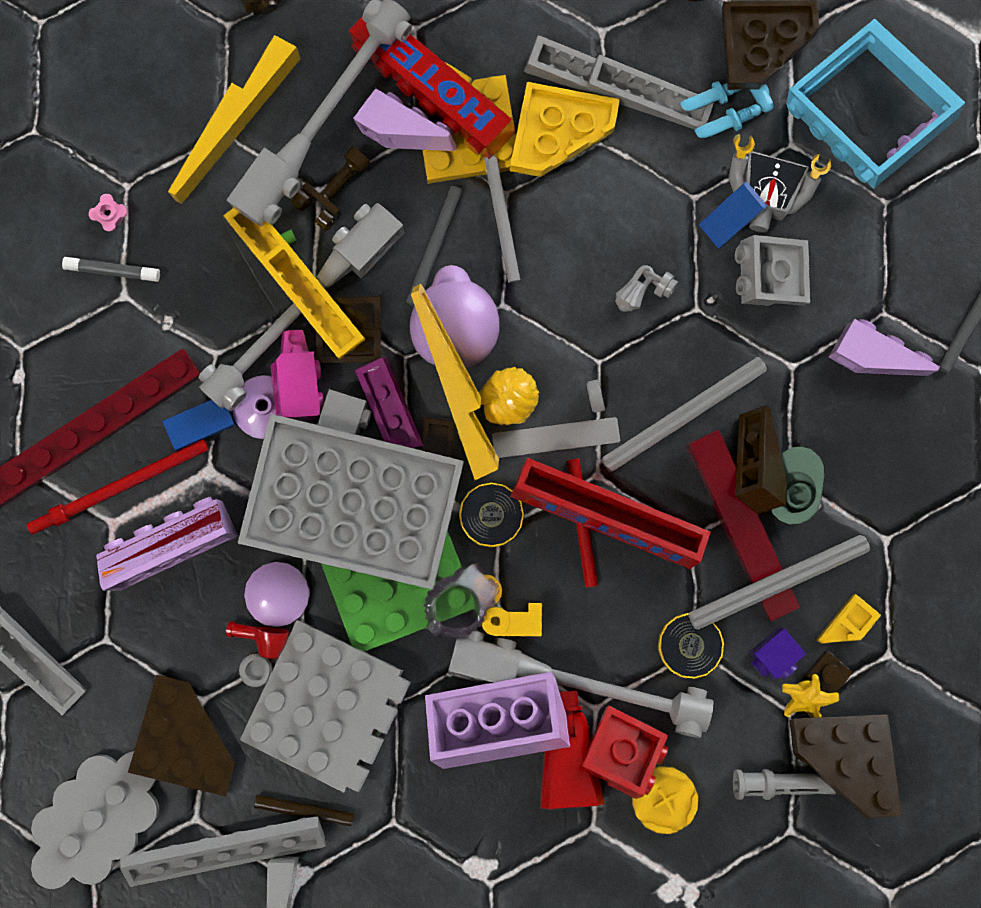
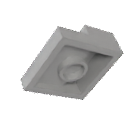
(773, 271)

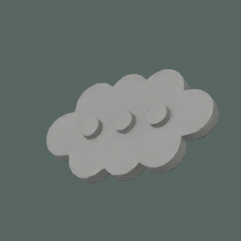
(92, 822)

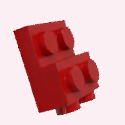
(625, 753)

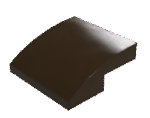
(366, 317)

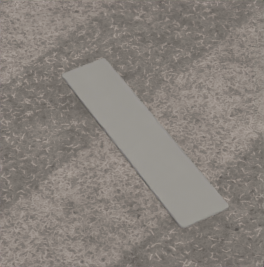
(556, 437)

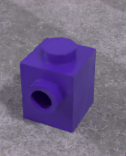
(777, 655)

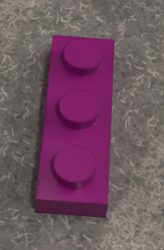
(388, 404)

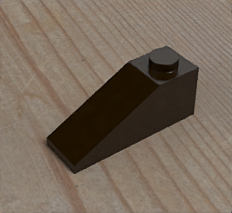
(759, 462)

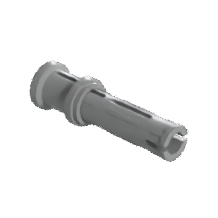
(769, 784)

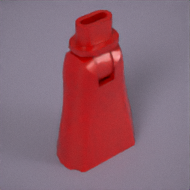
(562, 778)

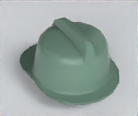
(803, 485)

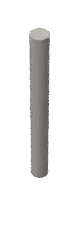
(502, 219)

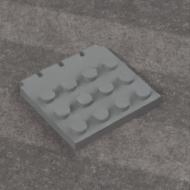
(325, 708)

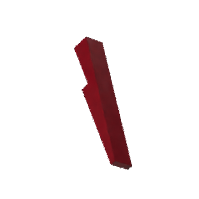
(739, 520)

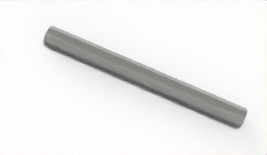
(684, 414)
(779, 582)

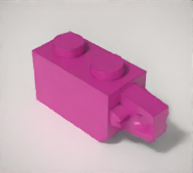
(295, 379)

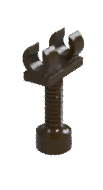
(354, 162)

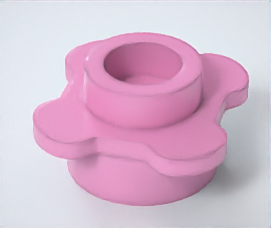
(110, 221)

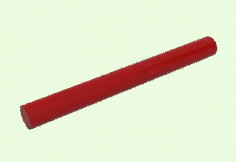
(584, 536)

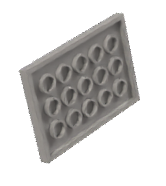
(350, 501)

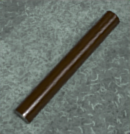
(303, 810)

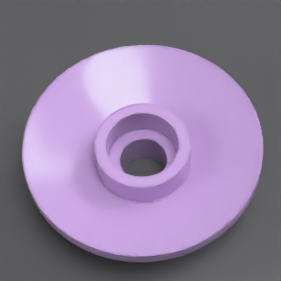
(246, 413)

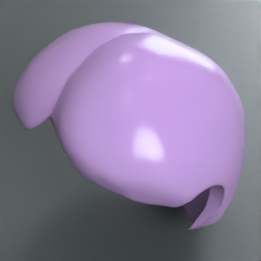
(465, 313)

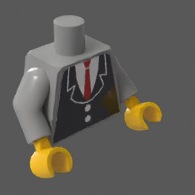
(778, 182)

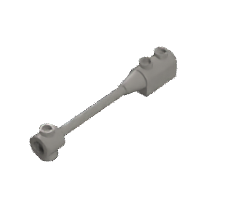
(276, 175)
(355, 251)
(497, 662)

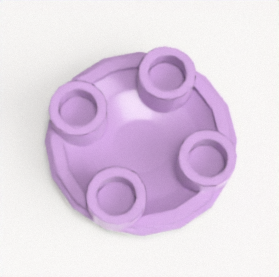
(276, 594)

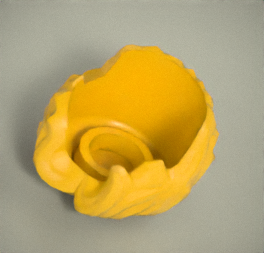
(509, 396)

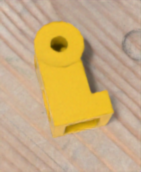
(504, 623)

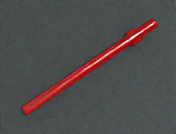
(61, 513)

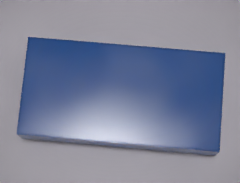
(733, 215)
(197, 424)

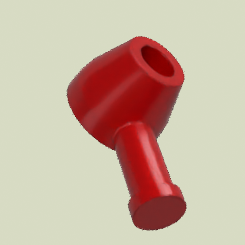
(269, 639)

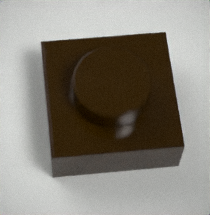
(831, 672)

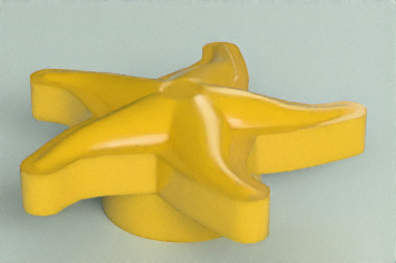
(807, 697)

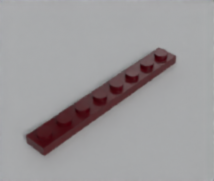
(96, 425)

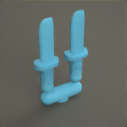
(732, 119)

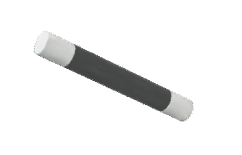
(111, 269)

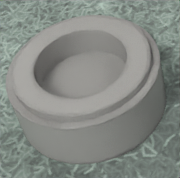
(595, 396)
(255, 670)

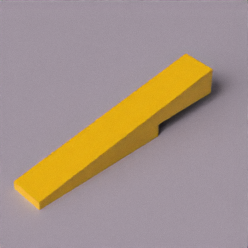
(234, 114)
(298, 283)
(458, 388)

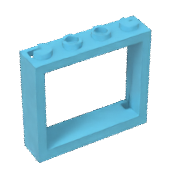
(906, 68)

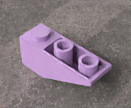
(397, 126)
(871, 352)

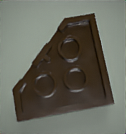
(764, 38)
(180, 741)
(852, 758)

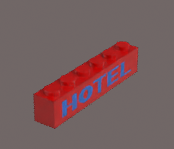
(440, 91)
(610, 514)

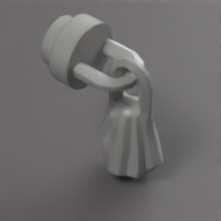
(631, 294)

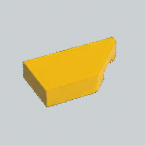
(850, 622)

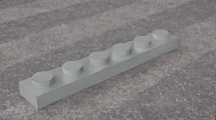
(222, 851)

